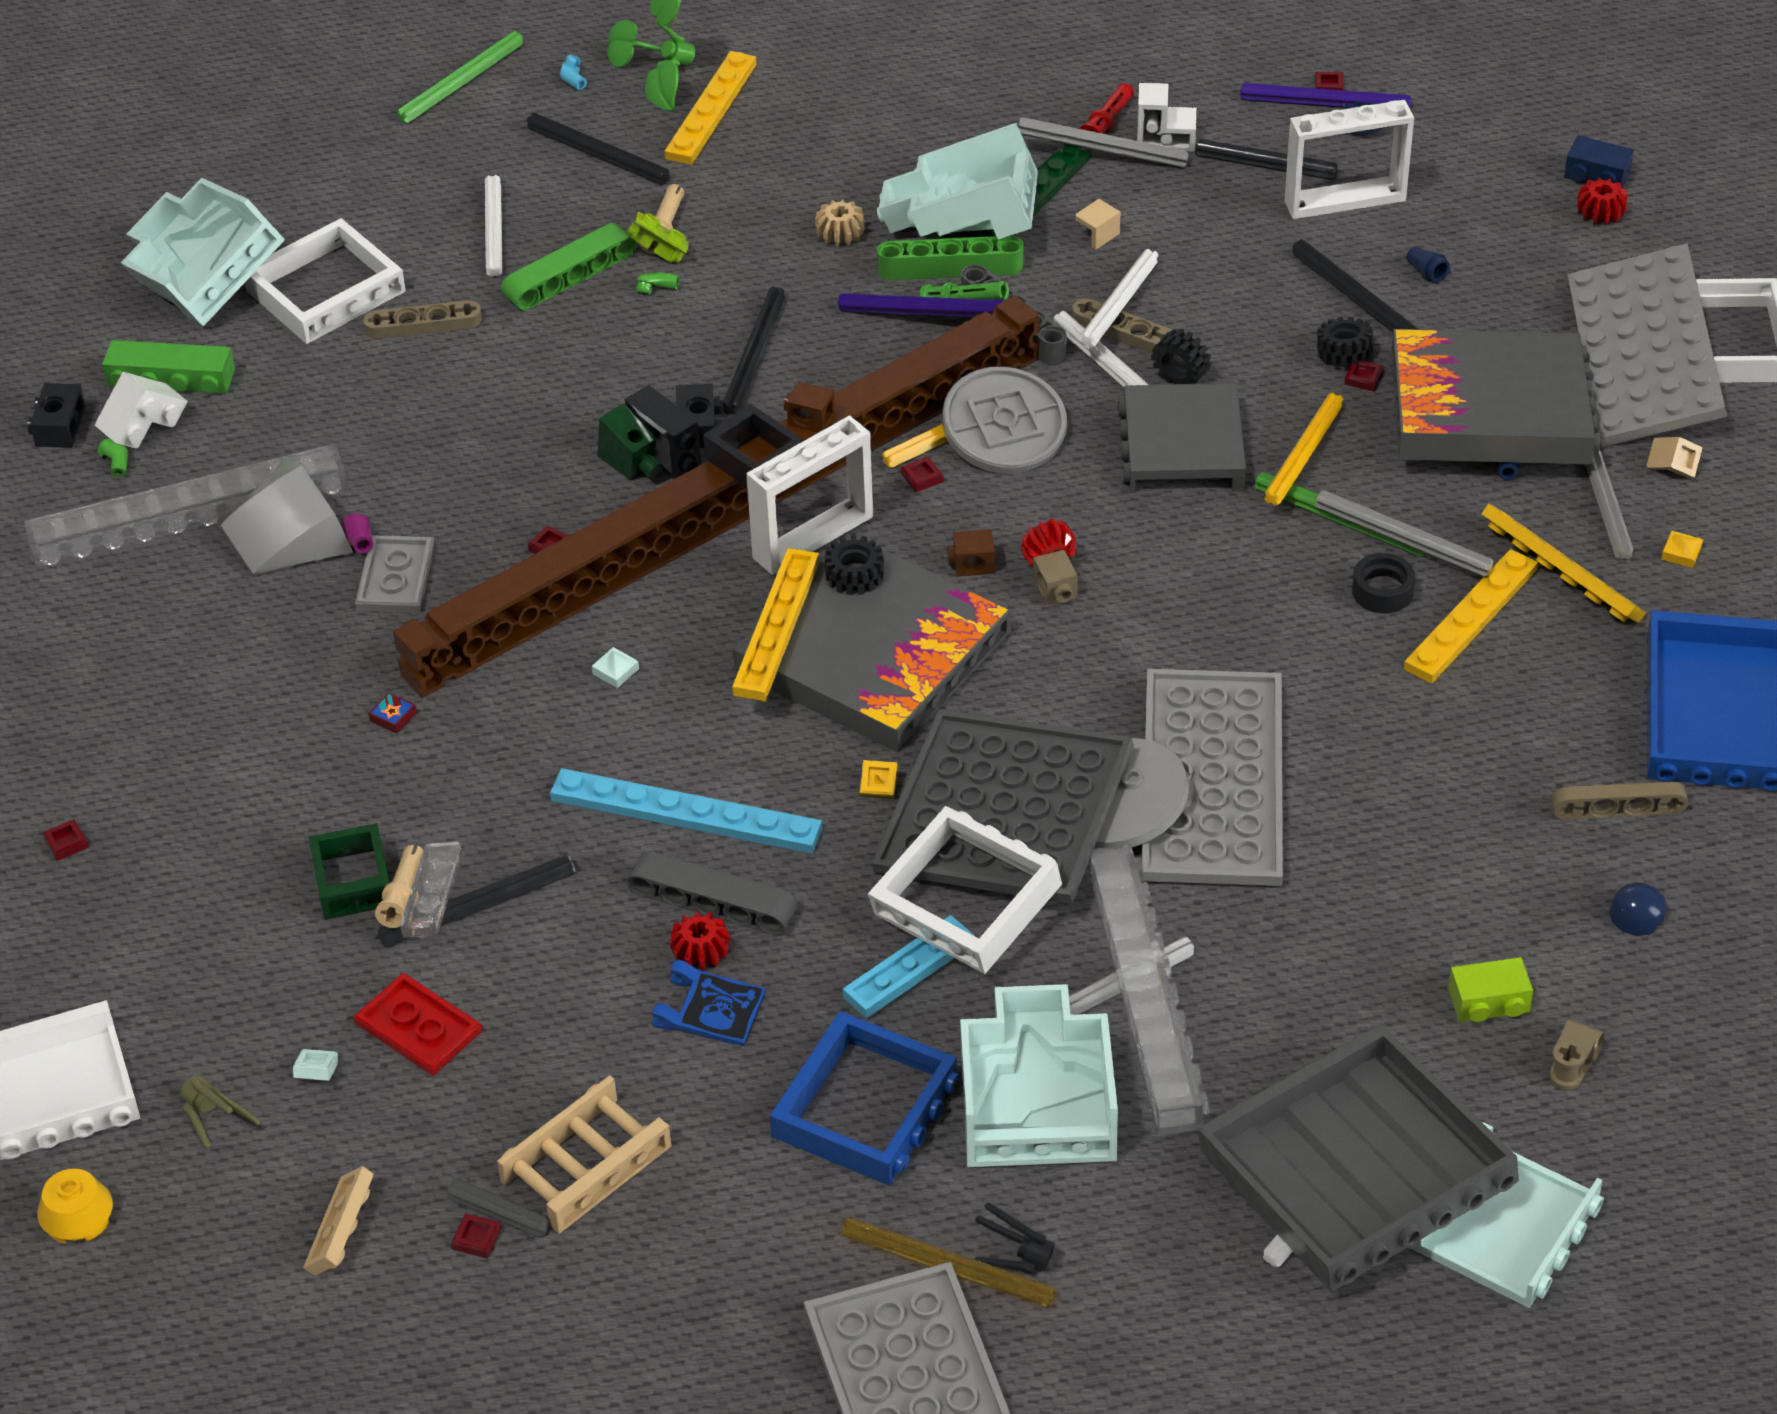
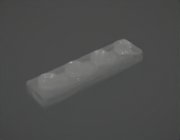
(431, 889)

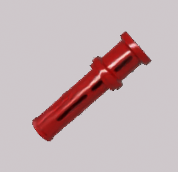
(1120, 97)

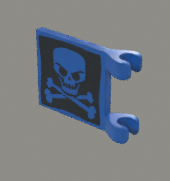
(713, 1006)

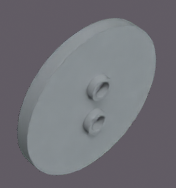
(1004, 420)
(1147, 797)

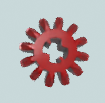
(1602, 201)
(1047, 539)
(700, 940)

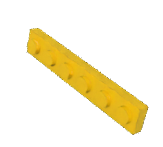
(710, 108)
(1572, 572)
(1470, 616)
(776, 624)

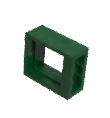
(339, 898)

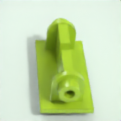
(669, 241)

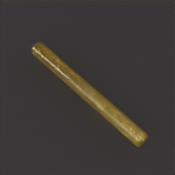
(963, 1266)

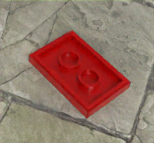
(418, 1024)

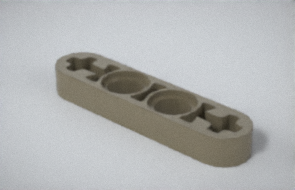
(1085, 309)
(422, 316)
(1668, 796)

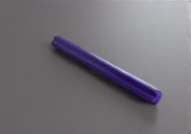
(1314, 96)
(916, 305)

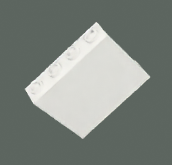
(62, 1080)

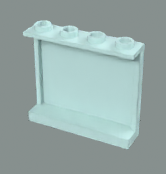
(1517, 1234)

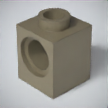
(1055, 577)

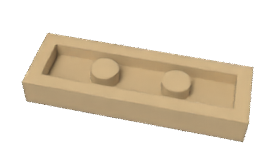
(339, 1221)

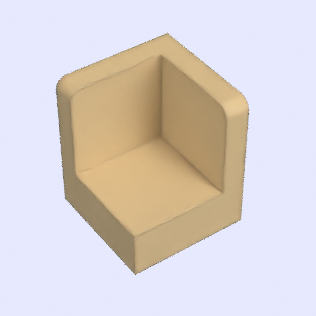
(1102, 220)
(1674, 455)

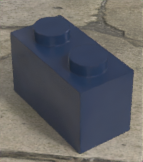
(1596, 159)

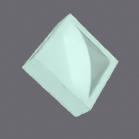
(615, 667)
(315, 1064)

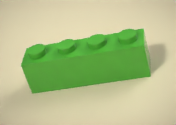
(178, 365)

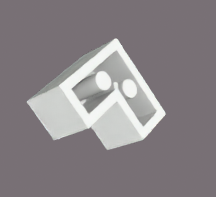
(1163, 124)
(135, 406)

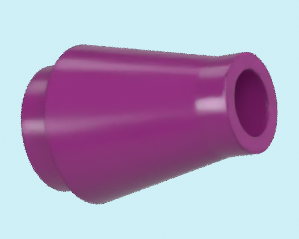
(358, 532)

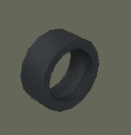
(1383, 600)

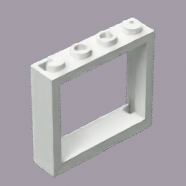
(1352, 194)
(1743, 293)
(342, 306)
(794, 467)
(973, 951)

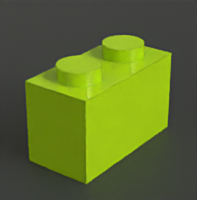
(1490, 990)

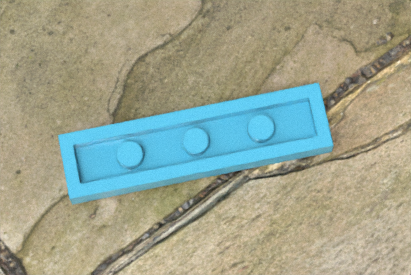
(896, 974)

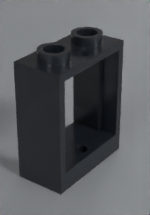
(659, 415)
(725, 438)

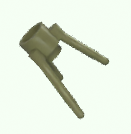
(204, 1097)

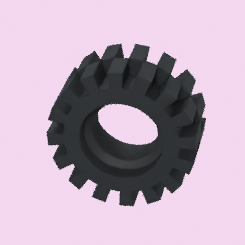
(1344, 341)
(1179, 344)
(854, 577)

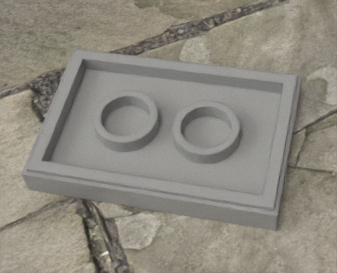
(395, 574)

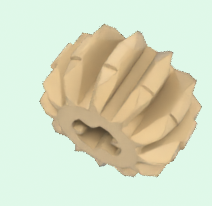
(840, 222)

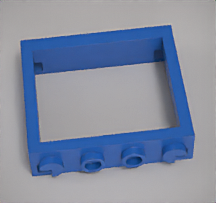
(846, 1152)

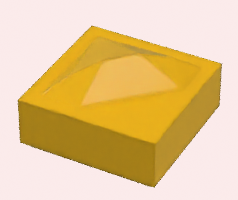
(1682, 549)
(878, 779)

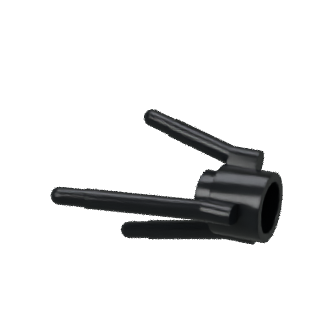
(1034, 1246)

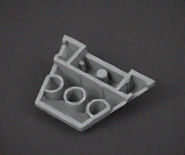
(285, 523)

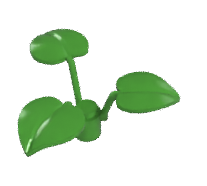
(660, 82)

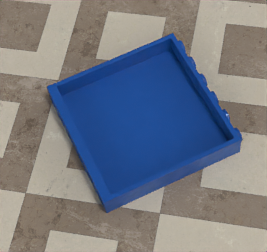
(1712, 700)

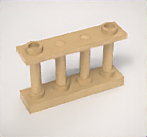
(591, 1184)

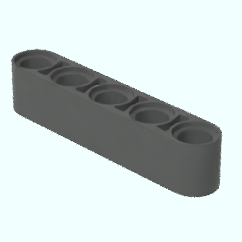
(1051, 336)
(712, 891)

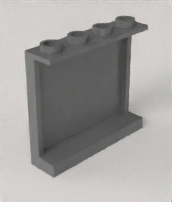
(1182, 433)

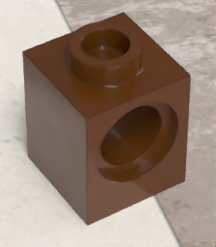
(810, 407)
(972, 553)

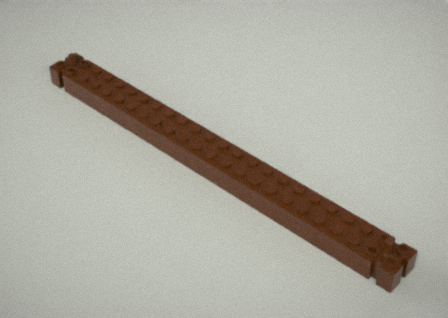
(690, 509)

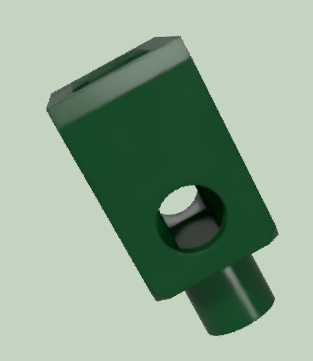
(627, 444)

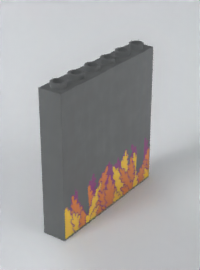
(1493, 397)
(886, 654)

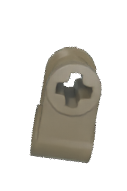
(1574, 1054)

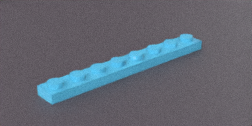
(686, 810)

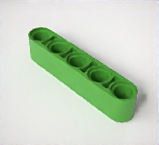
(948, 257)
(568, 266)

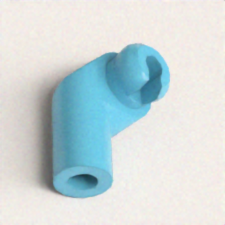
(570, 73)

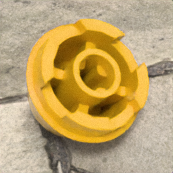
(74, 1206)

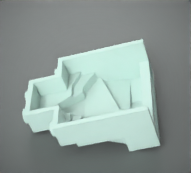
(965, 188)
(200, 248)
(1038, 1082)

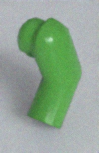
(656, 279)
(117, 453)

